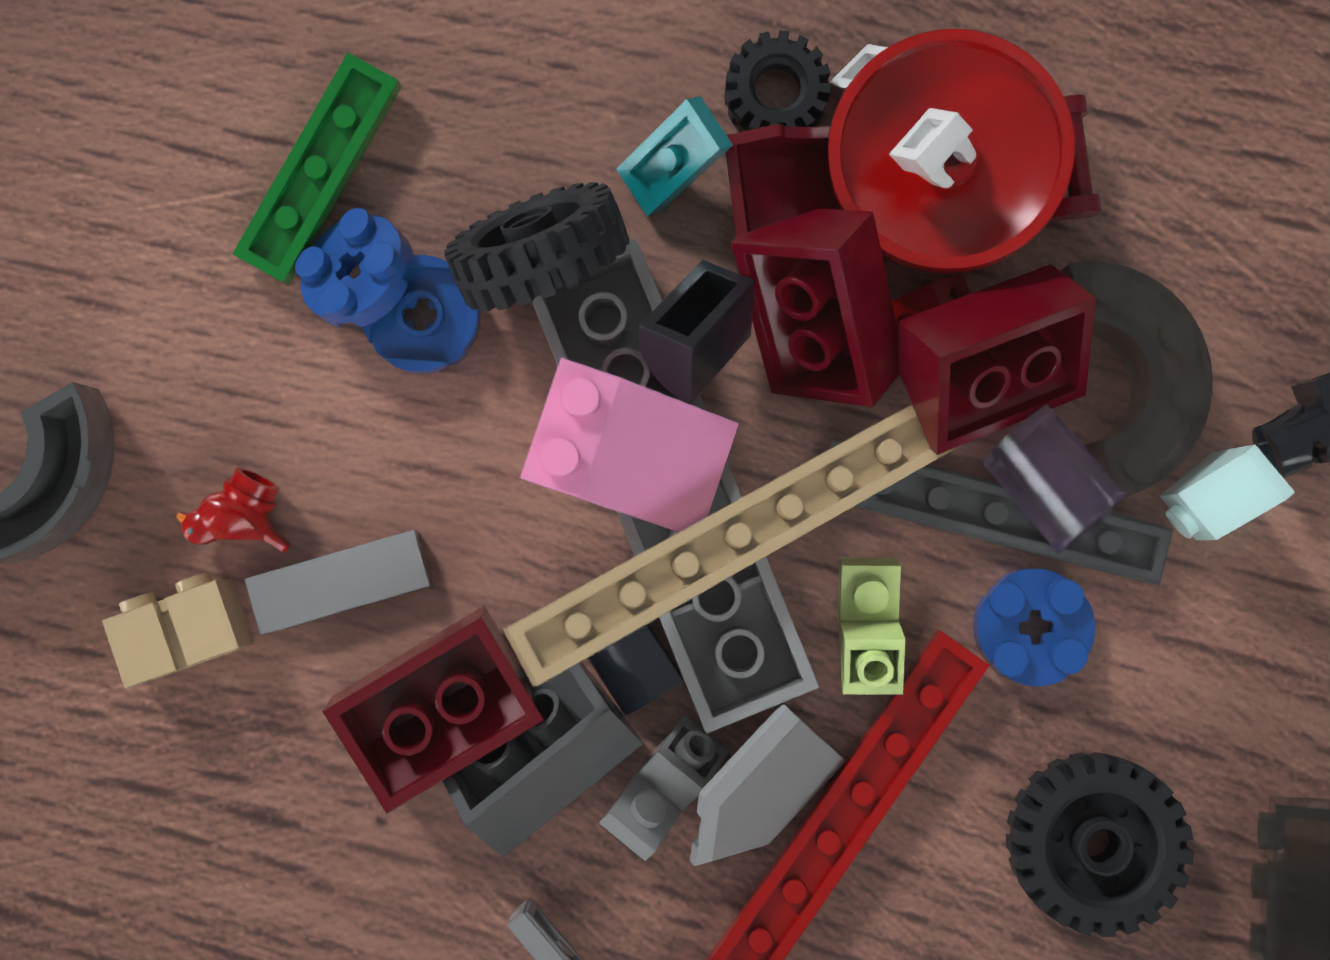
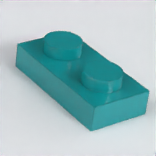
(674, 156)

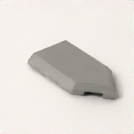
(762, 787)

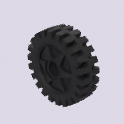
(537, 246)
(1143, 850)

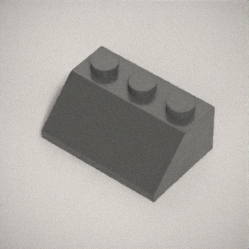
(547, 766)

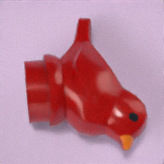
(235, 513)

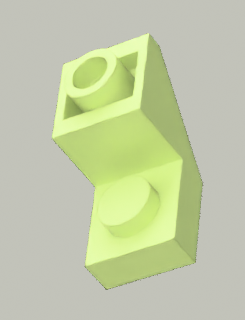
(870, 626)

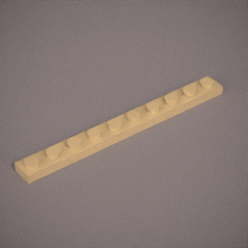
(718, 546)

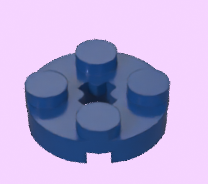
(327, 265)
(443, 341)
(1060, 650)

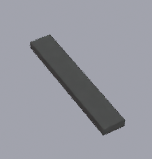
(989, 514)

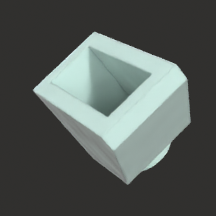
(1224, 493)

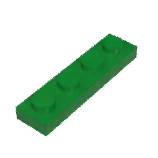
(318, 168)

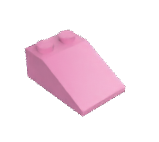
(628, 448)

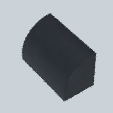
(697, 329)
(636, 669)

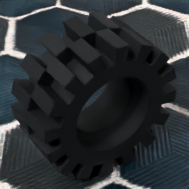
(783, 55)

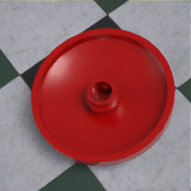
(1018, 136)

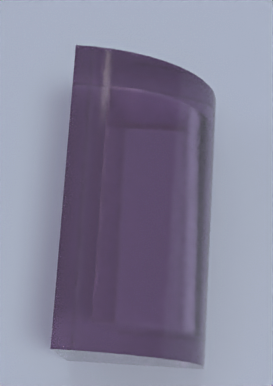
(1053, 479)

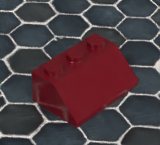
(822, 306)
(996, 356)
(434, 709)

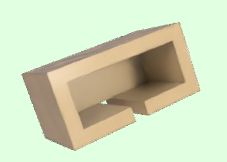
(176, 632)

